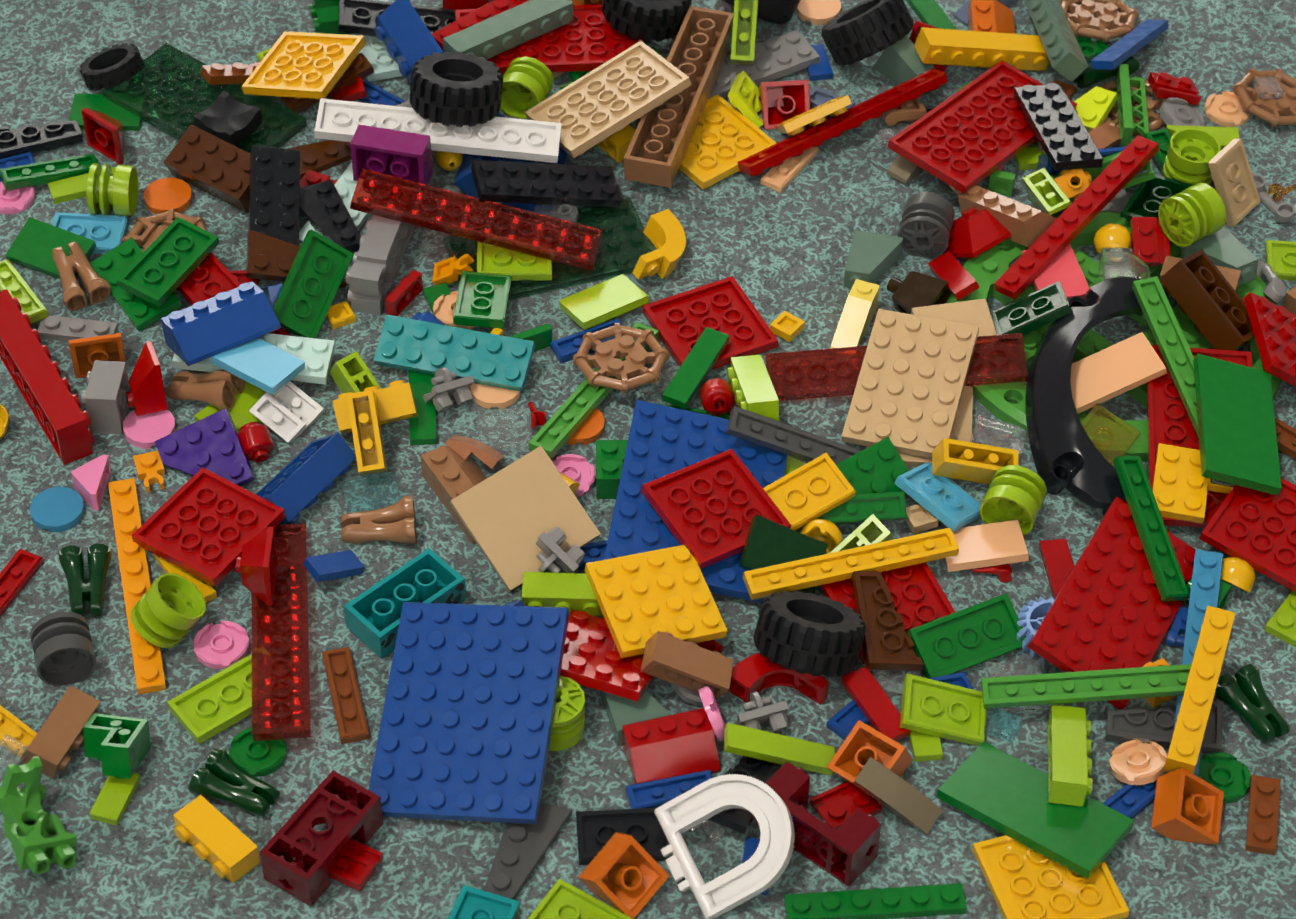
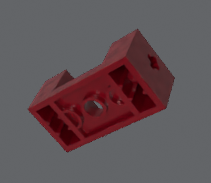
(839, 852)
(300, 855)

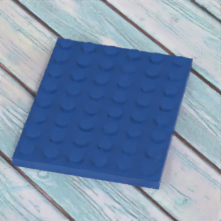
(665, 442)
(469, 712)

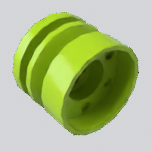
(525, 86)
(1189, 156)
(106, 189)
(1192, 214)
(1014, 495)
(168, 610)
(568, 715)

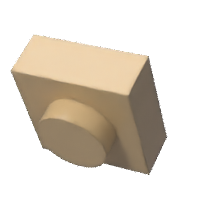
(920, 519)

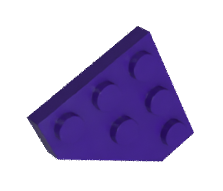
(210, 445)

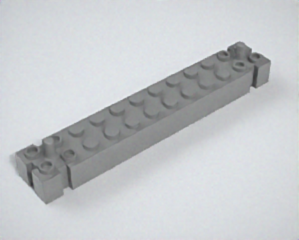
(378, 260)

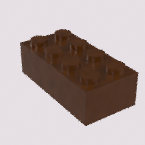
(212, 166)
(1209, 302)

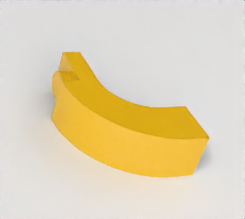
(670, 241)

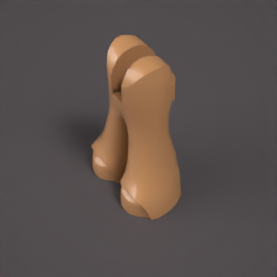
(95, 286)
(214, 388)
(389, 524)

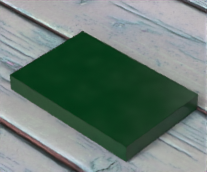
(1032, 311)
(776, 544)

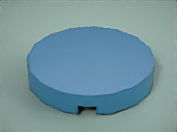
(57, 509)

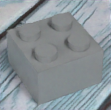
(106, 396)

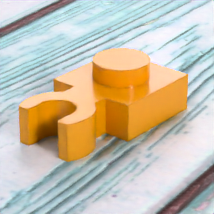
(450, 269)
(150, 468)

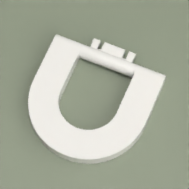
(751, 876)

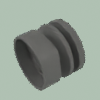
(926, 224)
(63, 648)

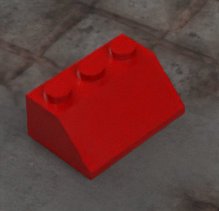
(670, 746)

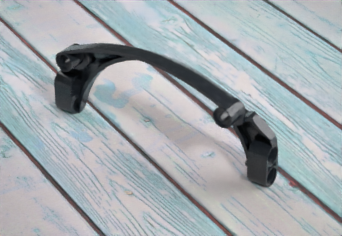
(1055, 433)

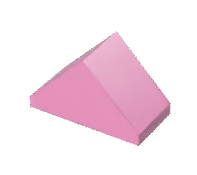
(92, 479)

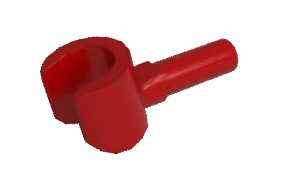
(537, 417)
(1003, 572)

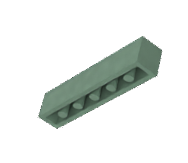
(510, 28)
(1057, 37)

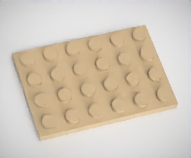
(610, 97)
(910, 382)

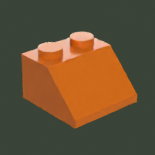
(990, 17)
(100, 348)
(866, 743)
(1187, 808)
(624, 875)

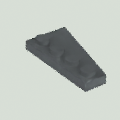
(1158, 726)
(522, 849)

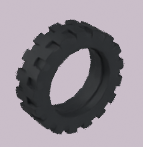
(111, 66)

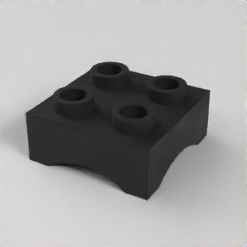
(229, 119)

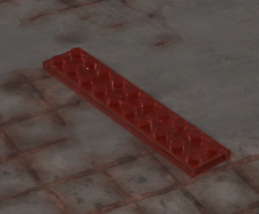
(476, 219)
(837, 370)
(282, 646)

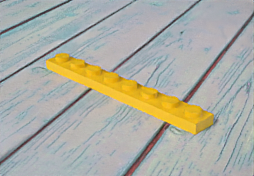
(842, 564)

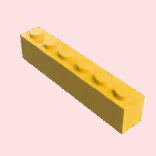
(980, 49)
(1199, 690)

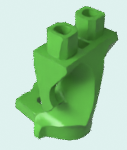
(20, 806)

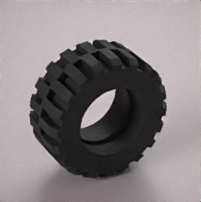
(646, 18)
(866, 30)
(456, 89)
(809, 633)

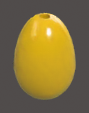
(448, 160)

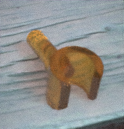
(1278, 190)

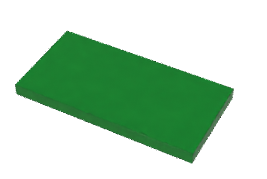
(1236, 424)
(1016, 803)

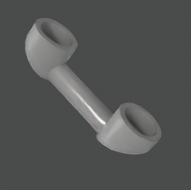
(1283, 212)
(1275, 289)

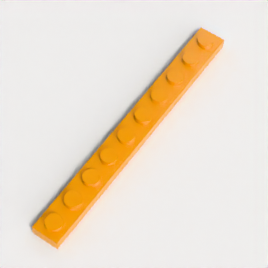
(135, 582)

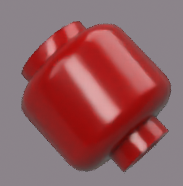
(717, 397)
(256, 441)

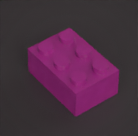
(391, 153)

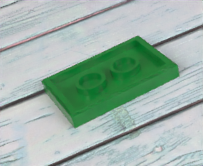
(98, 103)
(35, 245)
(482, 299)

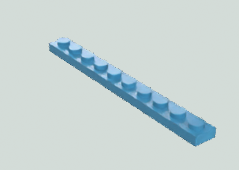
(1203, 592)

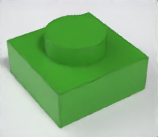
(1002, 182)

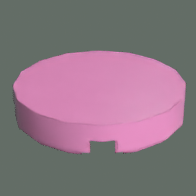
(16, 200)
(146, 429)
(582, 471)
(223, 652)
(713, 712)

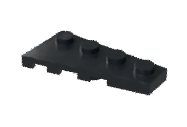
(38, 139)
(328, 214)
(740, 819)

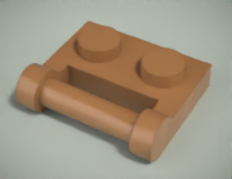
(909, 111)

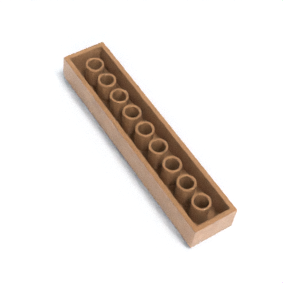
(668, 129)

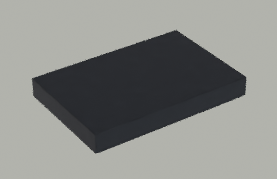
(598, 827)

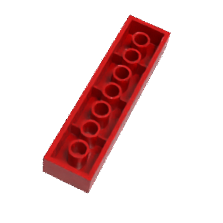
(42, 385)

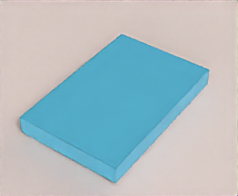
(103, 229)
(260, 364)
(940, 496)

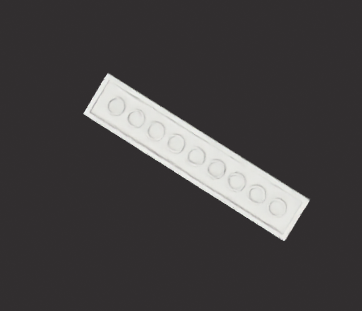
(495, 138)

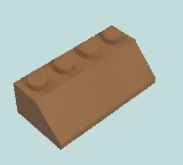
(1021, 220)
(450, 477)

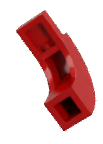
(759, 673)

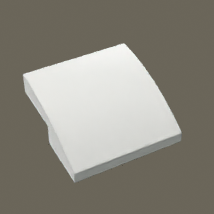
(287, 412)

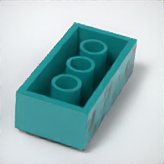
(377, 611)

